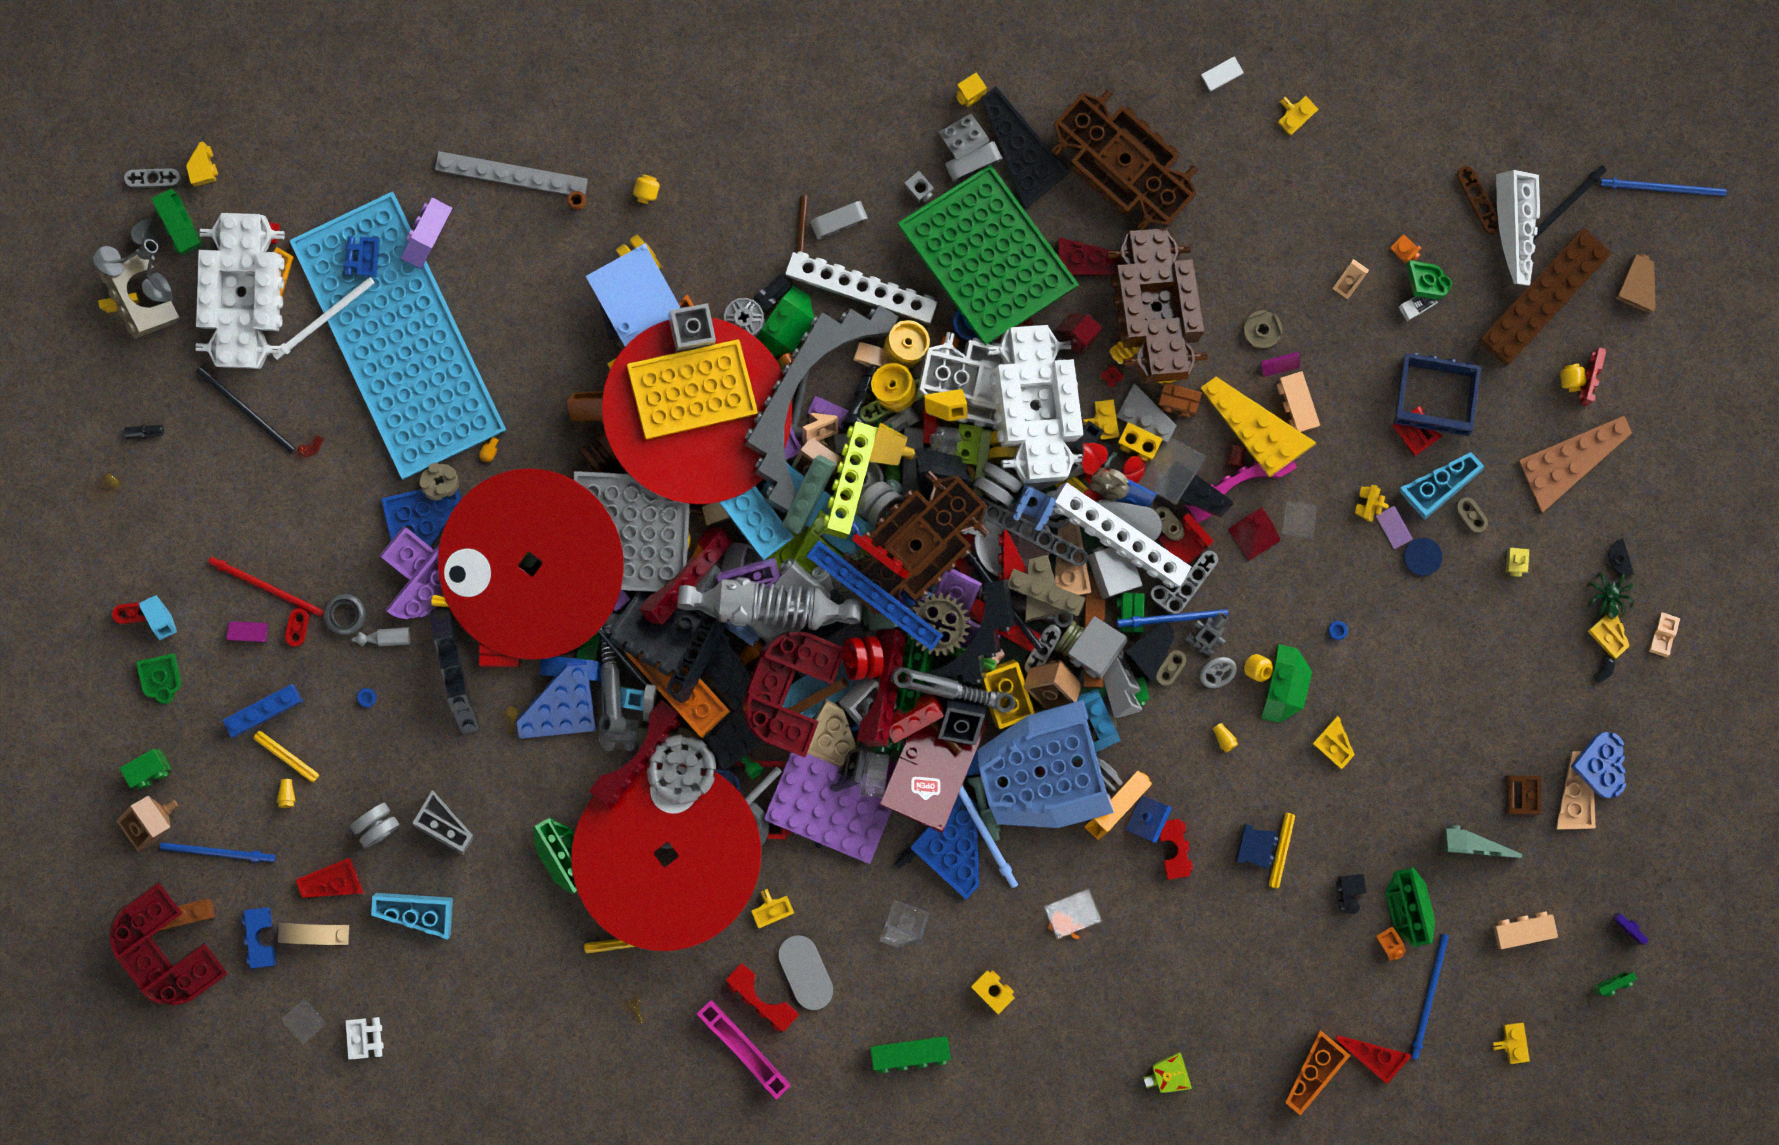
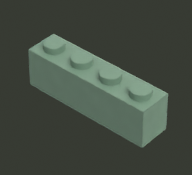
(809, 494)

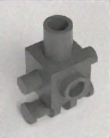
(1208, 634)

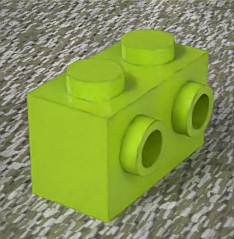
(969, 444)

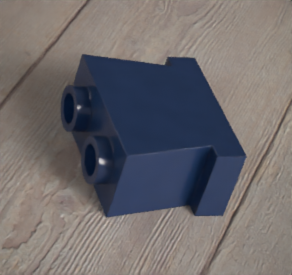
(1256, 846)

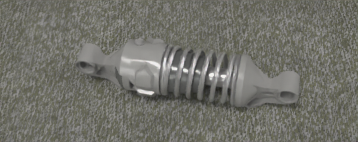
(747, 603)

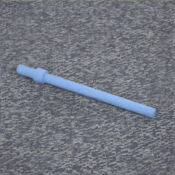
(1004, 867)

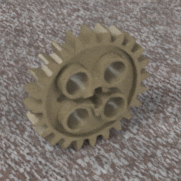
(944, 607)

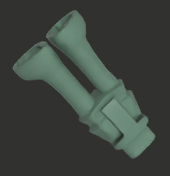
(982, 809)

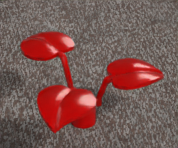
(1096, 455)

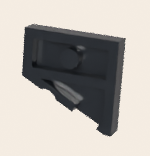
(851, 770)

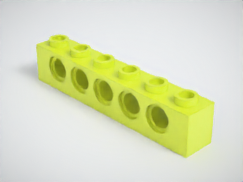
(865, 435)

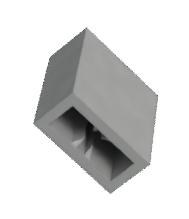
(1113, 572)
(1097, 648)

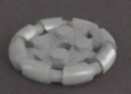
(671, 763)

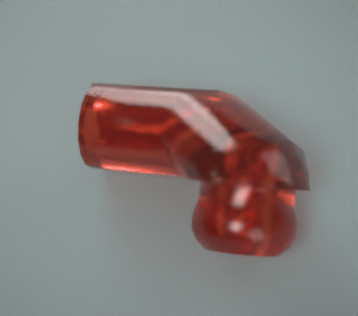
(311, 449)

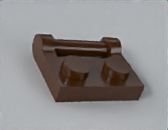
(1529, 793)

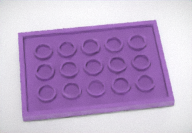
(834, 819)

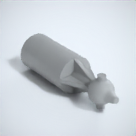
(385, 637)

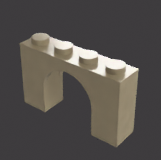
(138, 319)

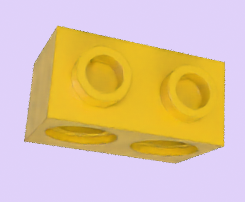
(1141, 436)

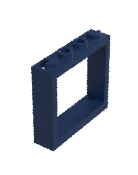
(1436, 423)

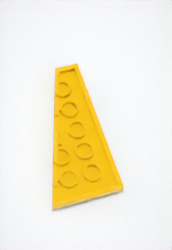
(1262, 433)

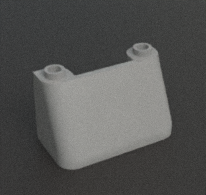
(792, 575)

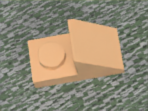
(1350, 279)
(820, 427)

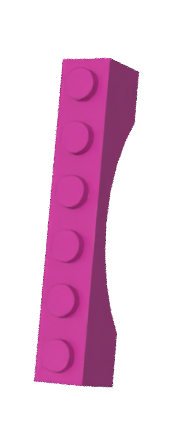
(1242, 475)
(744, 1049)

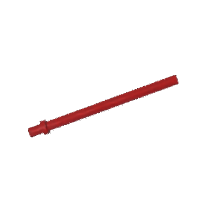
(221, 565)

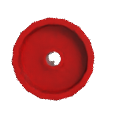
(863, 658)

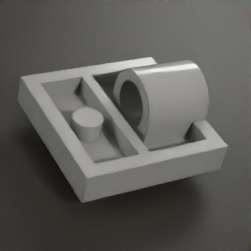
(964, 136)

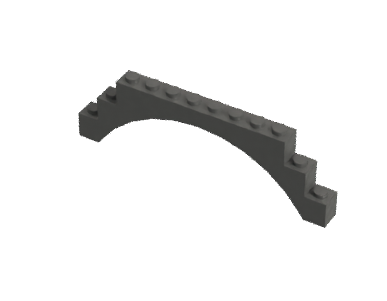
(768, 433)

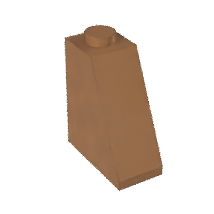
(1639, 284)

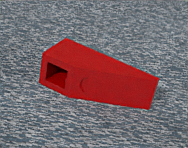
(1009, 557)

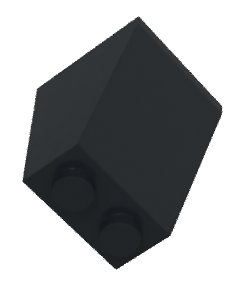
(942, 466)
(1151, 650)
(961, 719)

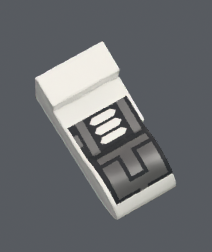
(1416, 306)

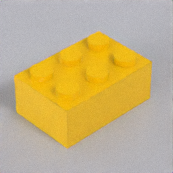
(1009, 679)

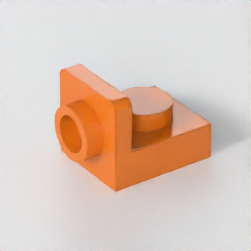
(1405, 249)
(1391, 944)

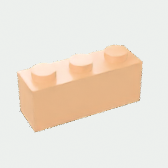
(1298, 402)
(1525, 930)

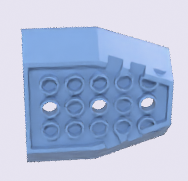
(1065, 791)

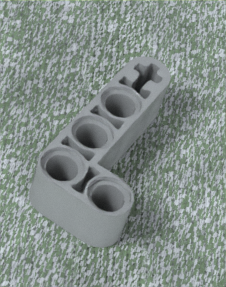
(1188, 581)

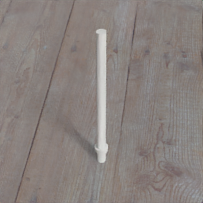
(285, 348)

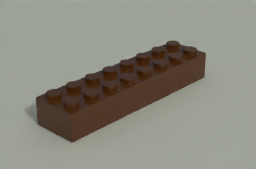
(1545, 296)

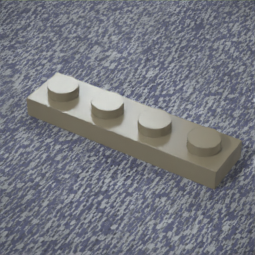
(1046, 592)

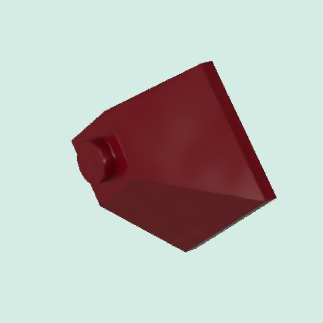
(1255, 534)

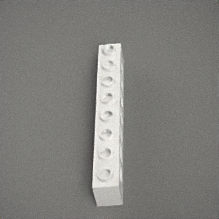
(796, 272)
(1176, 567)

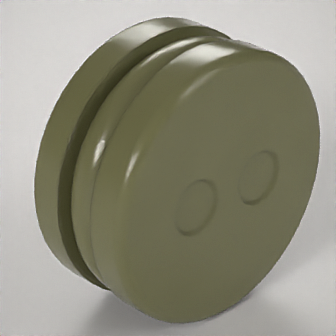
(1068, 639)

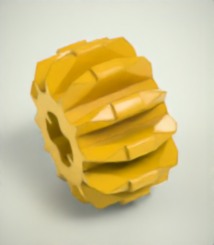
(1119, 353)

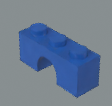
(258, 954)

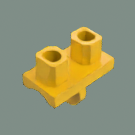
(1368, 511)

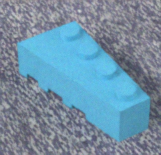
(1436, 488)
(415, 911)

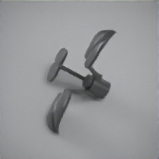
(146, 234)

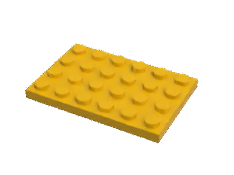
(692, 389)

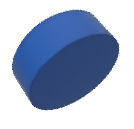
(1337, 630)
(366, 697)

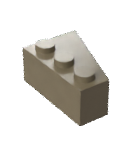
(1041, 569)

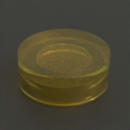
(109, 478)

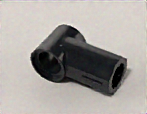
(768, 296)

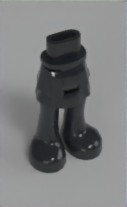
(862, 394)

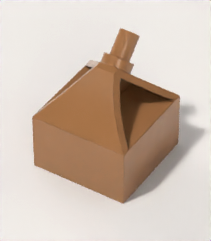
(810, 451)
(1053, 684)
(146, 822)

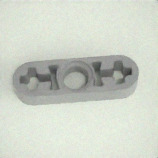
(138, 173)
(1044, 636)
(649, 701)

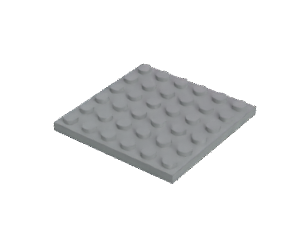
(648, 525)

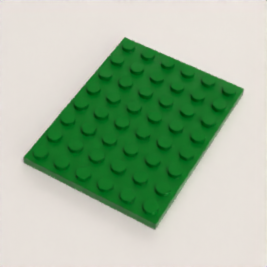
(987, 255)

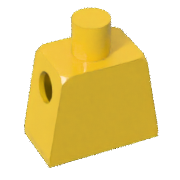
(890, 447)

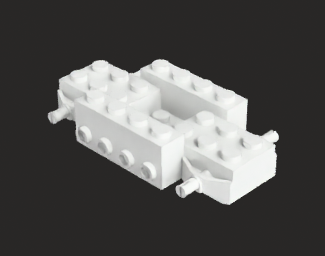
(238, 263)
(951, 370)
(1034, 376)

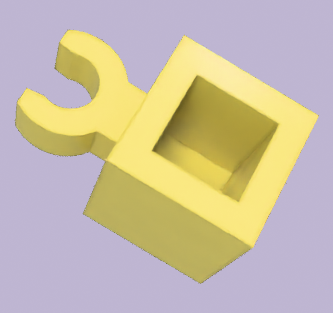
(1517, 561)

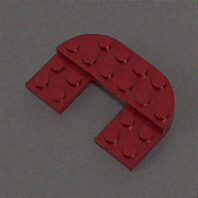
(772, 680)
(146, 963)

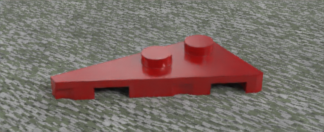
(1380, 1060)

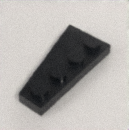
(1206, 497)

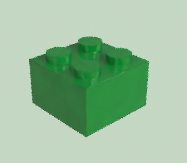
(145, 769)

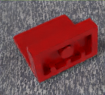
(1193, 542)

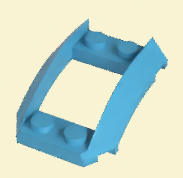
(1100, 720)

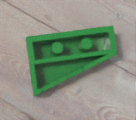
(177, 222)

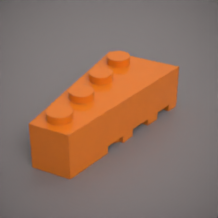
(1318, 1069)

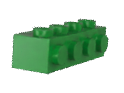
(910, 1053)

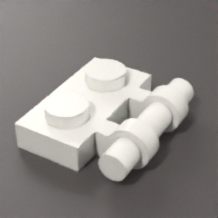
(358, 1041)

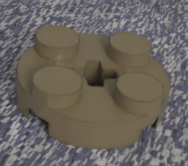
(1268, 320)
(437, 472)
(1101, 484)

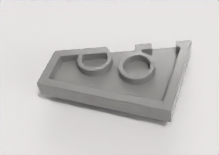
(1144, 413)

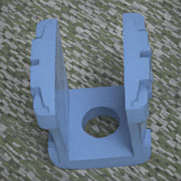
(1040, 511)

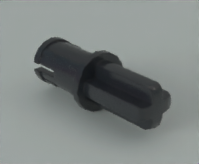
(143, 431)

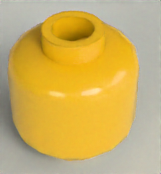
(646, 189)
(1573, 377)
(1258, 668)

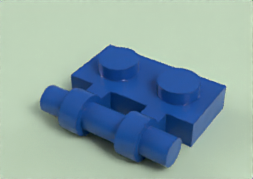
(367, 257)

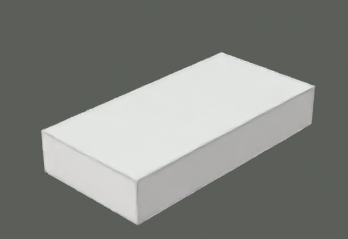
(1222, 74)

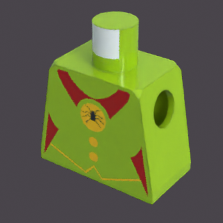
(1169, 1075)

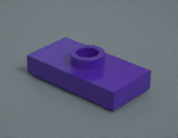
(1631, 928)

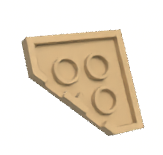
(832, 736)

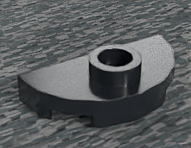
(1619, 558)

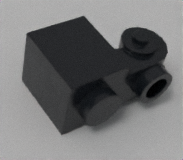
(1091, 434)
(1349, 887)

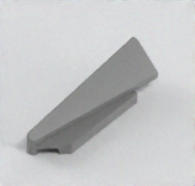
(1121, 687)

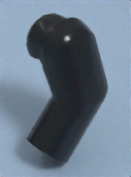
(1608, 669)

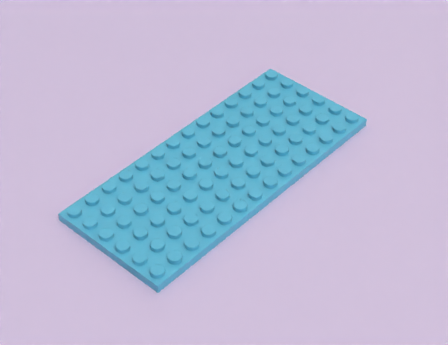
(399, 340)

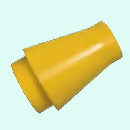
(1225, 738)
(286, 794)

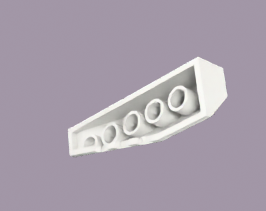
(1517, 213)

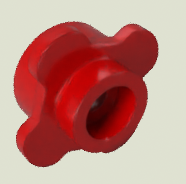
(1111, 381)

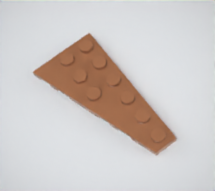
(1564, 464)

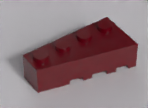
(1080, 331)

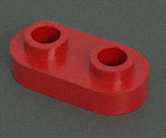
(132, 613)
(296, 627)

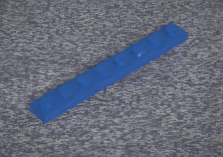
(874, 595)

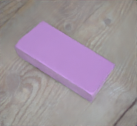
(1394, 527)

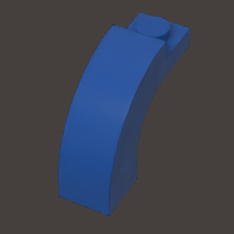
(554, 665)

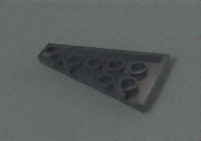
(1027, 156)

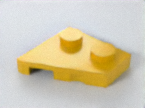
(1610, 636)
(1335, 744)

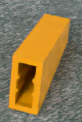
(1121, 803)

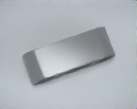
(975, 160)
(838, 219)

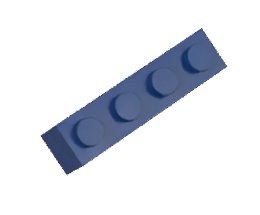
(262, 711)

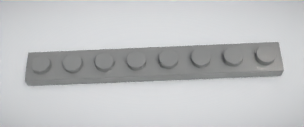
(509, 174)

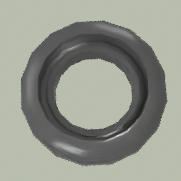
(359, 620)

